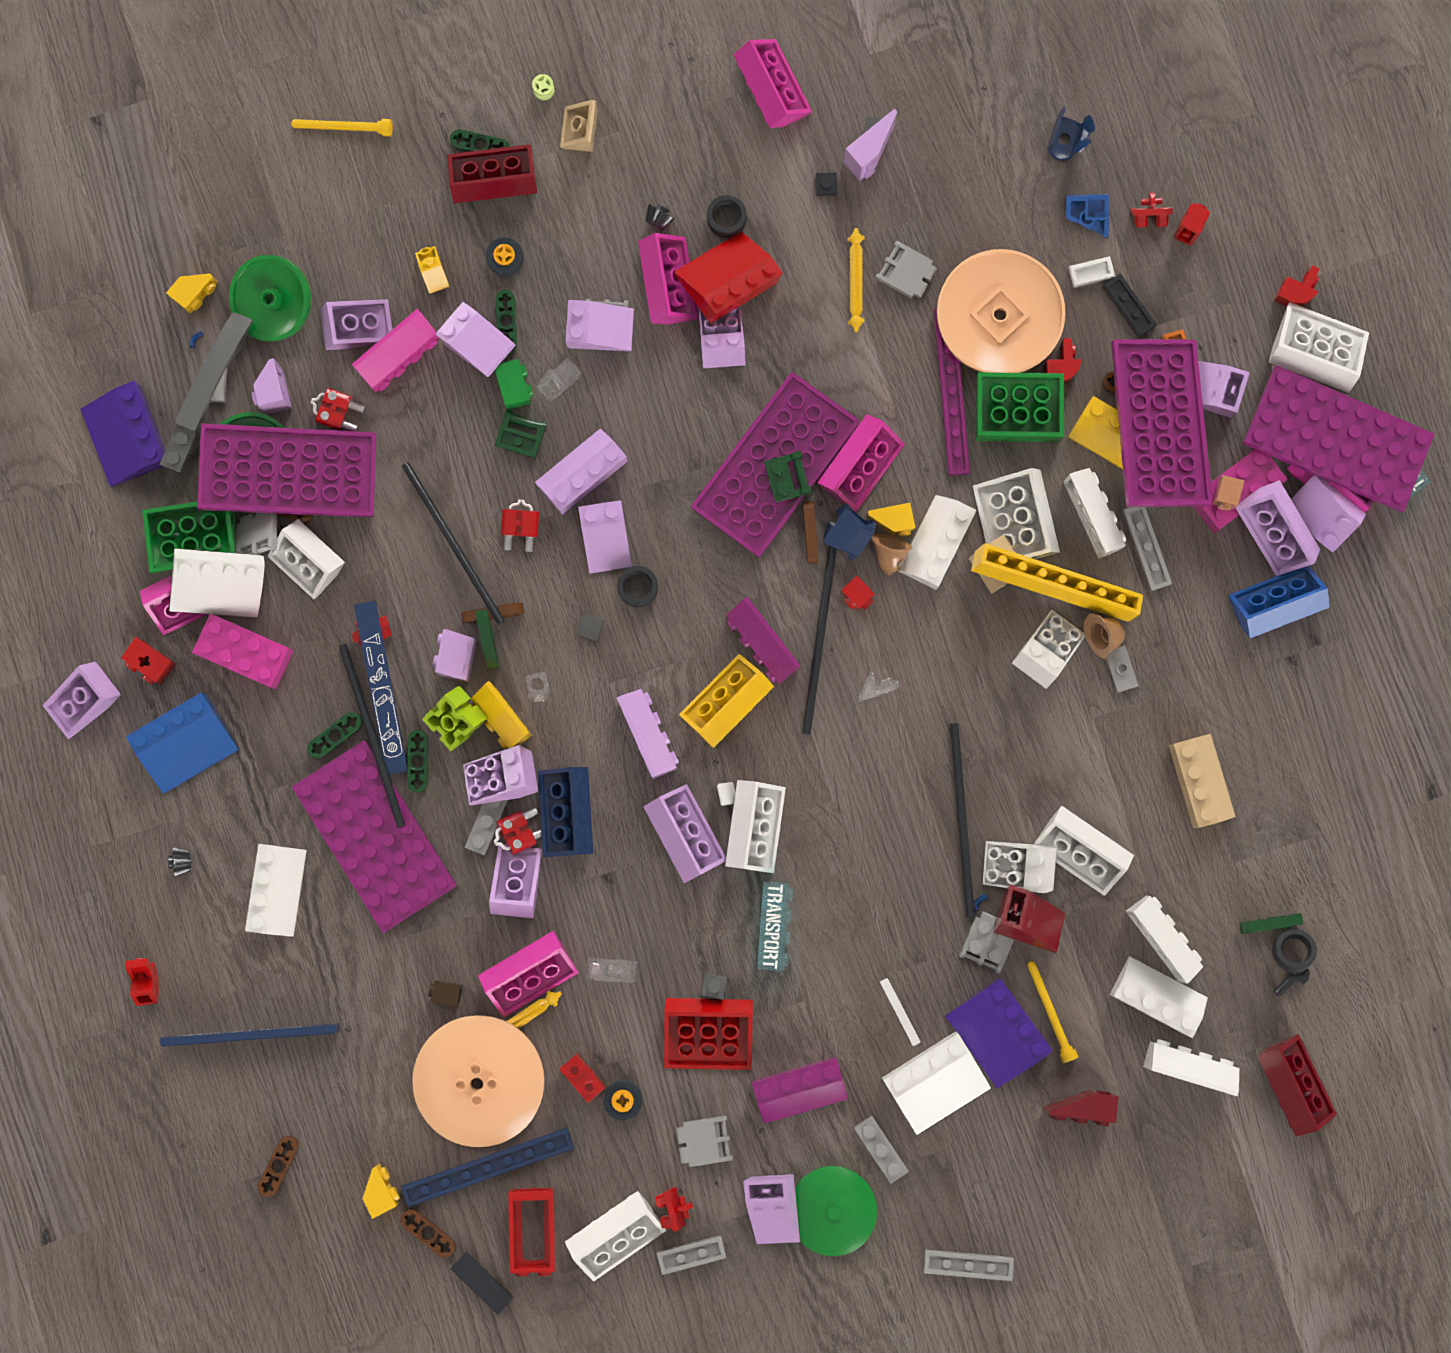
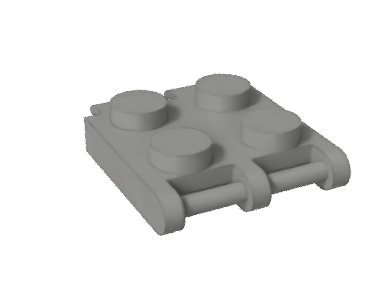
(907, 271)
(256, 533)
(985, 943)
(703, 1141)

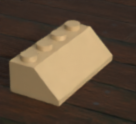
(1202, 781)

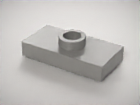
(1121, 669)

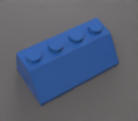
(1279, 601)

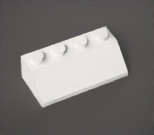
(1094, 512)
(937, 540)
(755, 826)
(1085, 851)
(275, 890)
(1165, 939)
(1160, 997)
(1192, 1068)
(615, 1236)

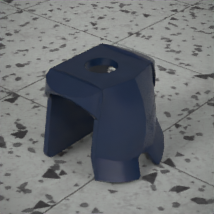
(1077, 133)
(849, 532)

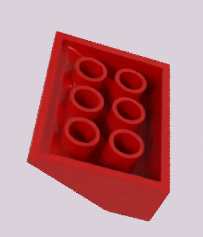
(728, 276)
(708, 1033)

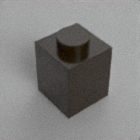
(445, 993)

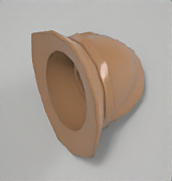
(890, 552)
(1103, 634)

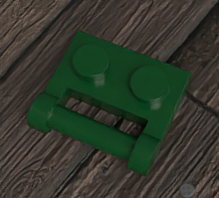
(519, 441)
(780, 477)

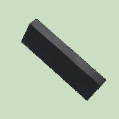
(1129, 306)
(482, 1283)

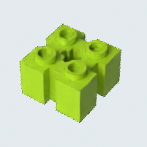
(454, 718)

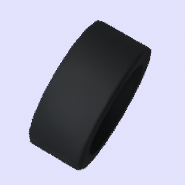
(726, 200)
(637, 570)
(1300, 935)

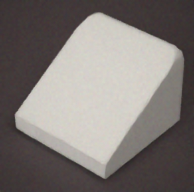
(726, 793)

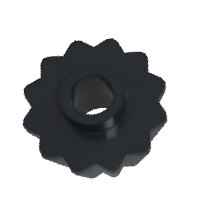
(658, 216)
(179, 861)

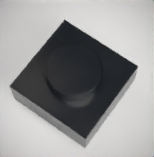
(826, 184)

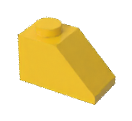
(894, 519)

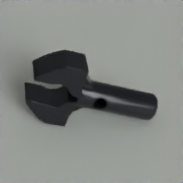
(1290, 980)

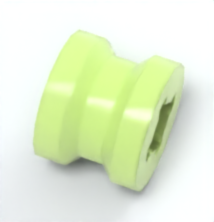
(540, 83)

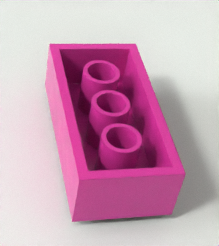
(1257, 471)
(243, 651)

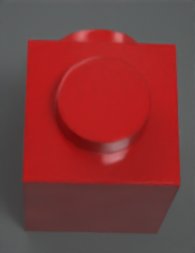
(857, 594)

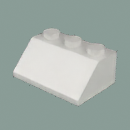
(306, 558)

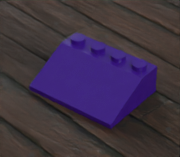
(124, 433)
(998, 1033)

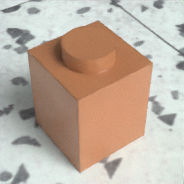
(1228, 493)

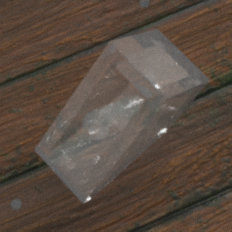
(611, 970)

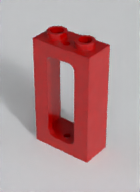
(517, 1262)

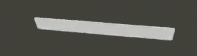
(900, 1012)

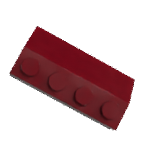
(492, 173)
(1297, 1086)

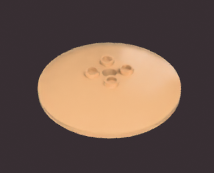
(1006, 283)
(484, 1050)

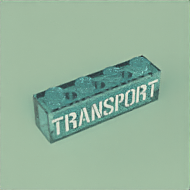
(773, 926)

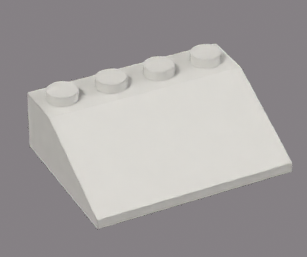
(1319, 348)
(1020, 511)
(216, 583)
(936, 1082)

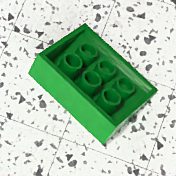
(1019, 407)
(188, 529)

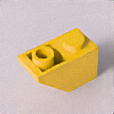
(432, 269)
(191, 290)
(379, 1194)

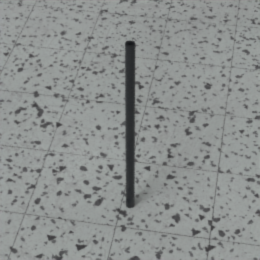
(453, 543)
(819, 641)
(372, 736)
(962, 820)

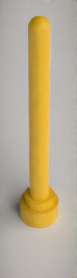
(383, 127)
(1067, 1052)

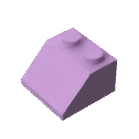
(271, 389)

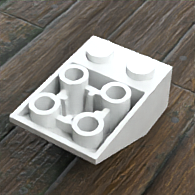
(1049, 649)
(1019, 865)

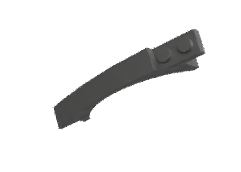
(187, 433)

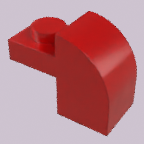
(1297, 292)
(1067, 365)
(143, 981)

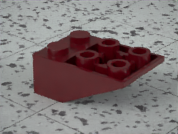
(1029, 919)
(1087, 1105)

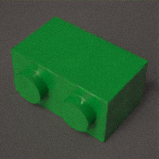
(513, 384)

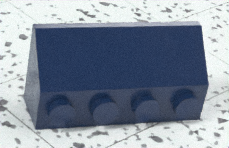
(565, 812)

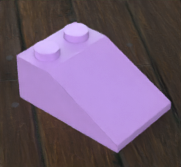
(865, 152)
(354, 323)
(599, 326)
(475, 339)
(1327, 512)
(605, 536)
(81, 698)
(515, 883)

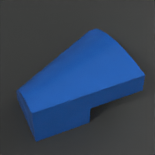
(1089, 211)

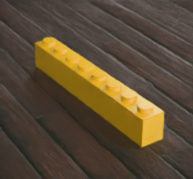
(1056, 582)

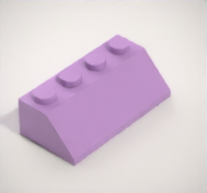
(581, 471)
(1278, 529)
(647, 733)
(685, 833)

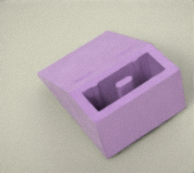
(722, 340)
(1222, 388)
(454, 655)
(501, 776)
(772, 1208)

